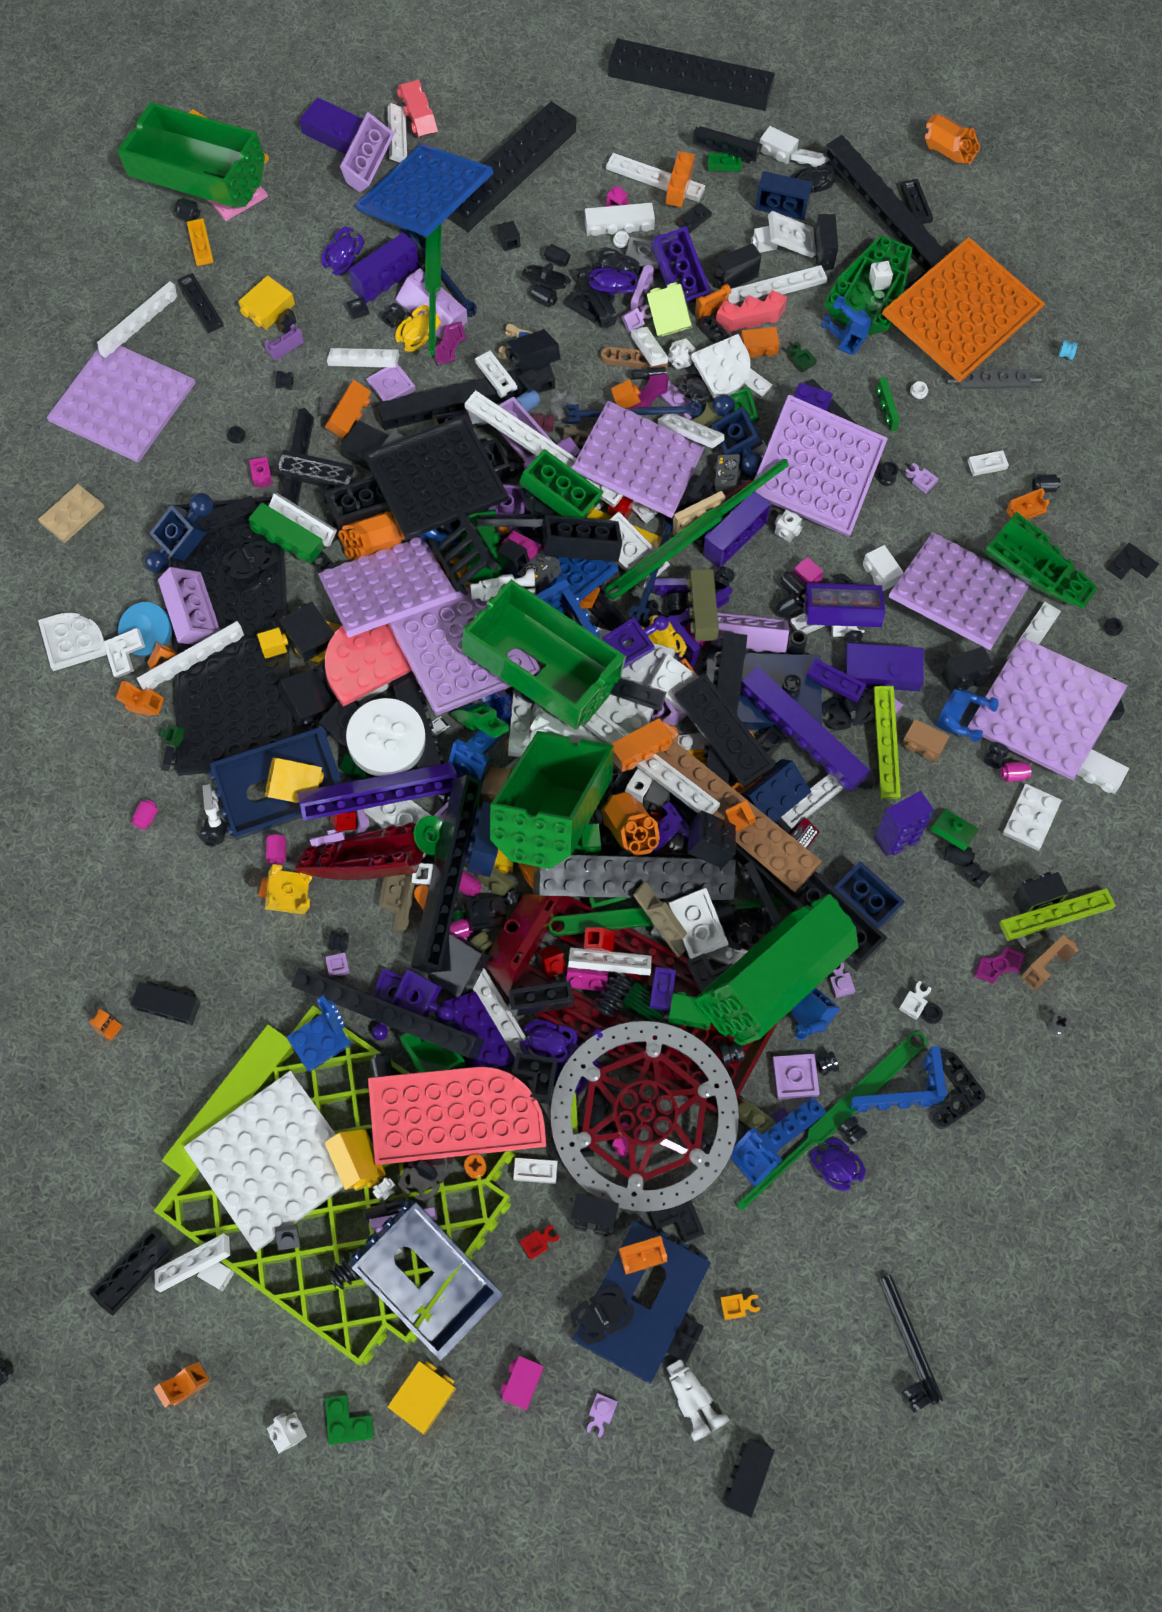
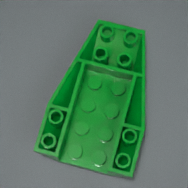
(856, 286)

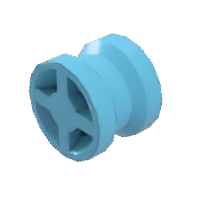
(1068, 349)

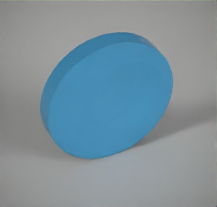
(152, 622)

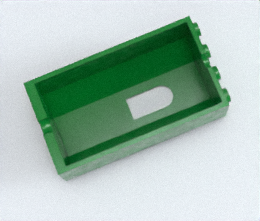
(180, 147)
(576, 662)
(549, 799)
(779, 971)

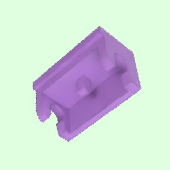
(285, 343)

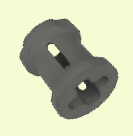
(1059, 1029)

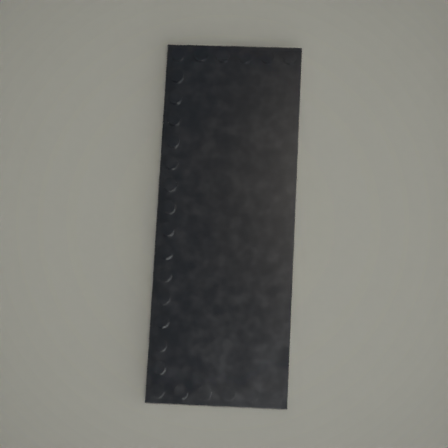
(233, 695)

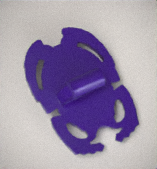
(342, 251)
(610, 279)
(548, 1041)
(838, 1165)

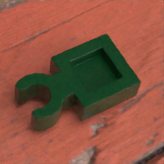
(801, 358)

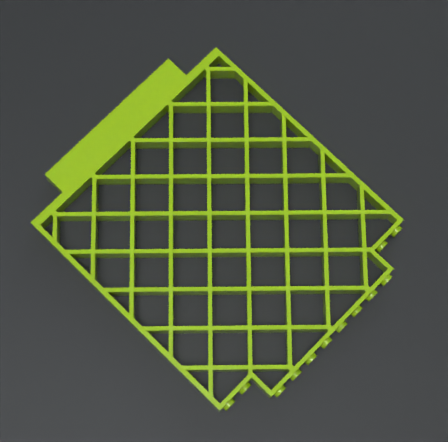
(246, 1080)

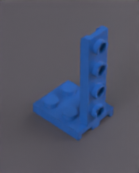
(561, 593)
(470, 757)
(320, 1037)
(933, 1096)
(757, 1153)

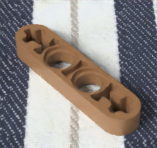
(633, 362)

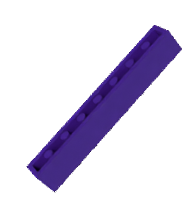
(804, 729)
(376, 791)

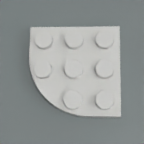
(723, 365)
(71, 639)

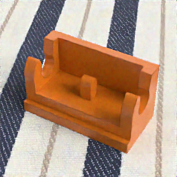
(1029, 505)
(643, 1255)

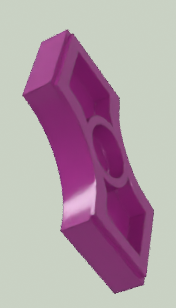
(453, 336)
(655, 387)
(990, 968)

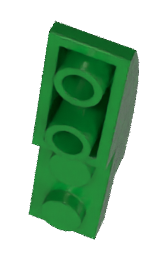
(481, 717)

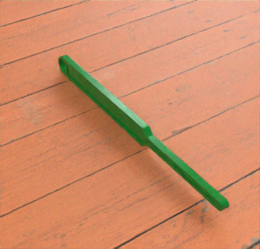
(433, 280)
(687, 535)
(625, 918)
(841, 1111)

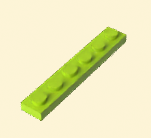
(887, 742)
(1057, 914)

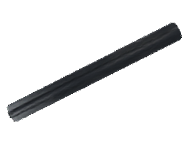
(911, 1339)

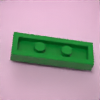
(887, 404)

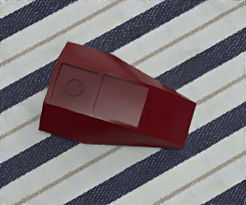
(364, 856)

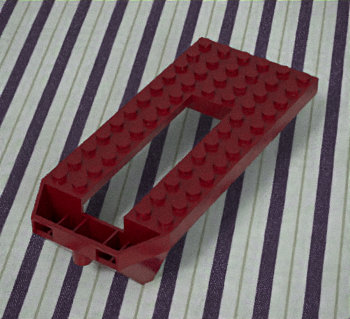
(510, 974)

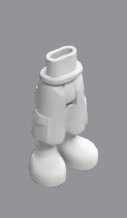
(490, 587)
(693, 1397)

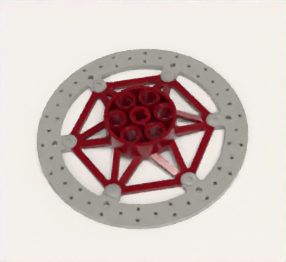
(692, 1153)

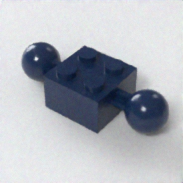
(738, 432)
(178, 532)

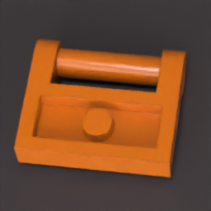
(711, 303)

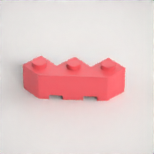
(417, 108)
(752, 312)

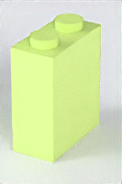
(669, 310)

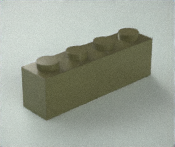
(704, 605)

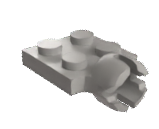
(641, 251)

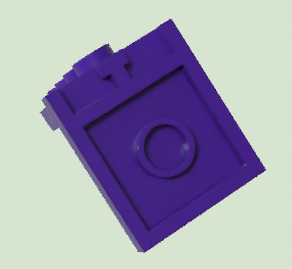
(680, 621)
(669, 827)

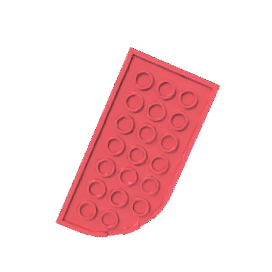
(363, 662)
(452, 1114)

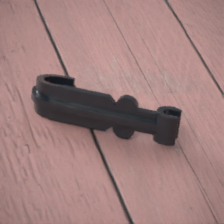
(598, 299)

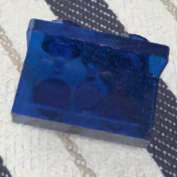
(501, 703)

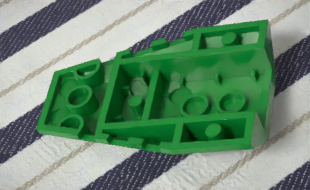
(1033, 559)

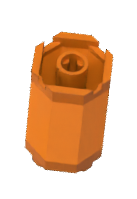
(952, 139)
(370, 535)
(630, 824)

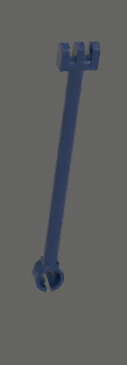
(469, 305)
(640, 411)
(641, 609)

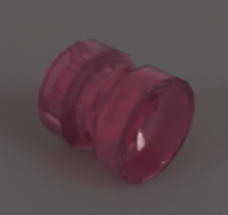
(548, 423)

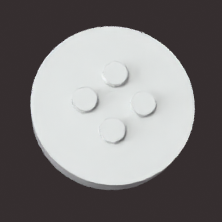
(385, 737)

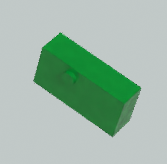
(560, 486)

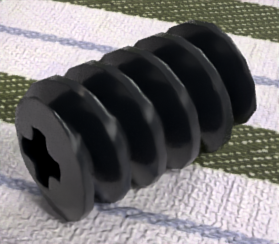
(612, 995)
(342, 1273)

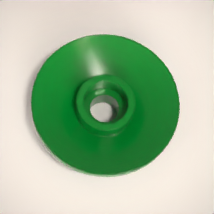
(433, 827)

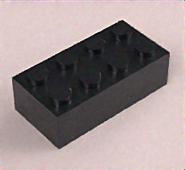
(581, 538)

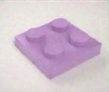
(390, 383)
(795, 1076)

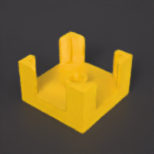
(287, 891)

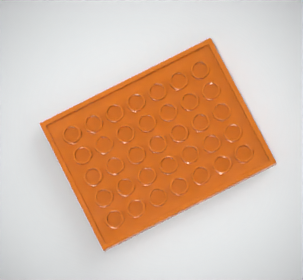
(963, 309)

